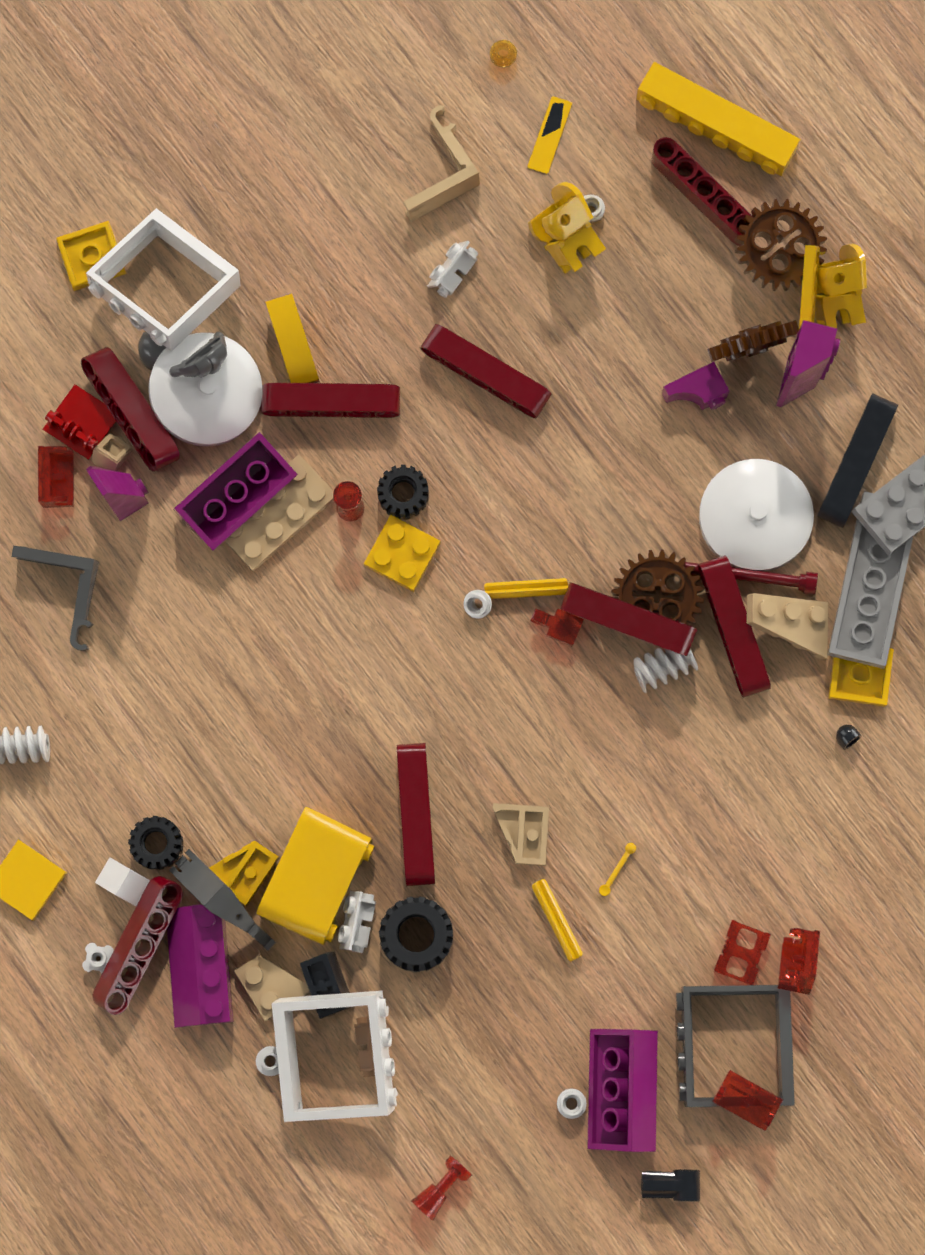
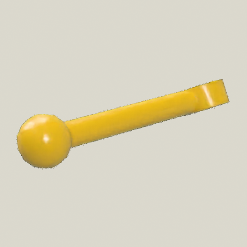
(630, 848)

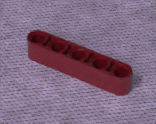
(699, 179)
(485, 371)
(331, 400)
(130, 409)
(628, 619)
(733, 627)
(415, 814)
(139, 959)

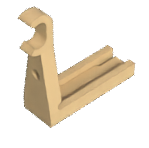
(451, 187)

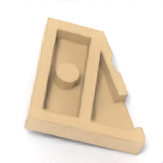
(524, 831)

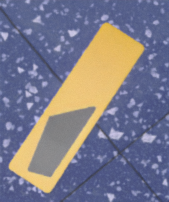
(549, 135)

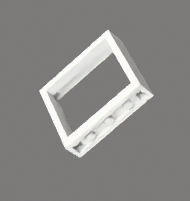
(160, 225)
(288, 1061)

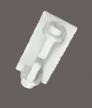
(458, 259)
(357, 907)

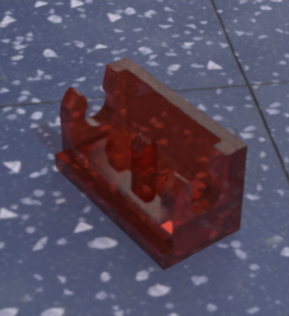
(55, 476)
(799, 961)
(747, 1100)

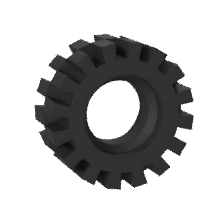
(398, 475)
(138, 838)

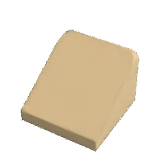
(111, 453)

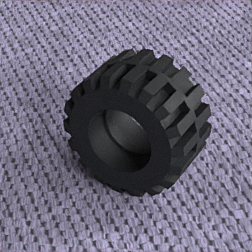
(397, 916)

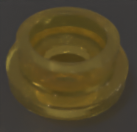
(503, 61)

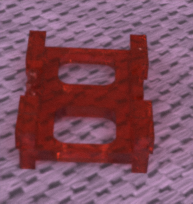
(751, 956)

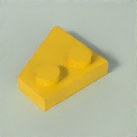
(245, 870)

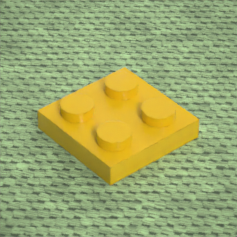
(402, 553)

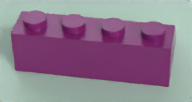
(808, 360)
(235, 491)
(199, 967)
(622, 1090)

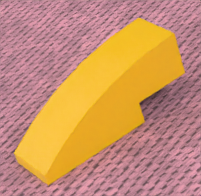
(292, 340)

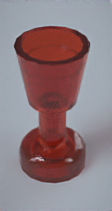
(349, 501)
(433, 1197)

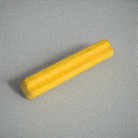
(526, 588)
(557, 920)

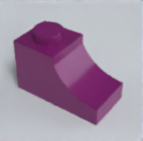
(701, 386)

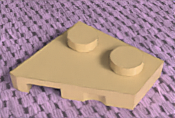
(268, 983)

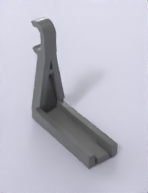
(85, 585)
(217, 896)

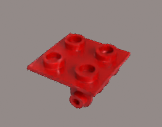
(80, 421)

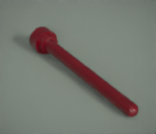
(804, 582)

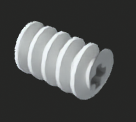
(661, 666)
(24, 745)

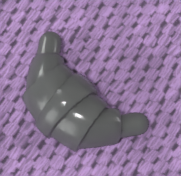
(205, 360)

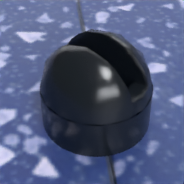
(847, 736)

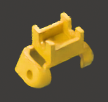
(570, 225)
(843, 286)

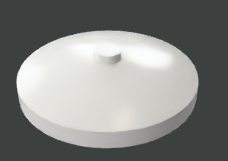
(209, 407)
(756, 515)

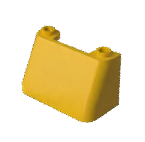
(314, 876)

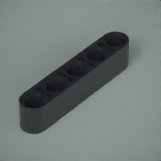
(857, 460)

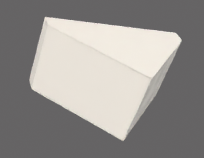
(122, 881)

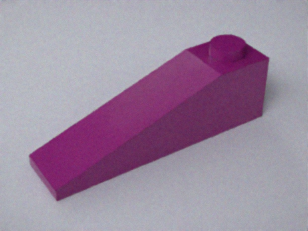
(119, 490)

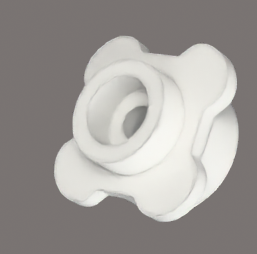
(94, 951)

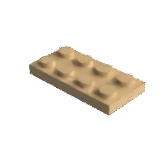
(281, 516)

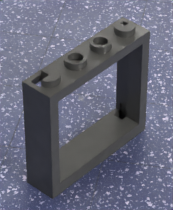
(783, 1031)

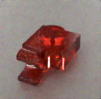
(562, 626)

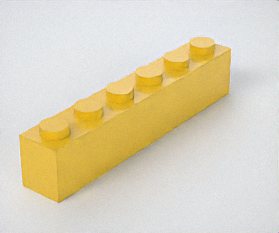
(717, 119)

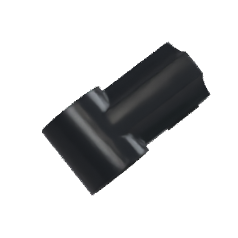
(679, 1184)

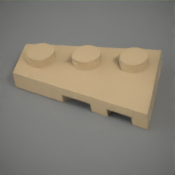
(792, 619)

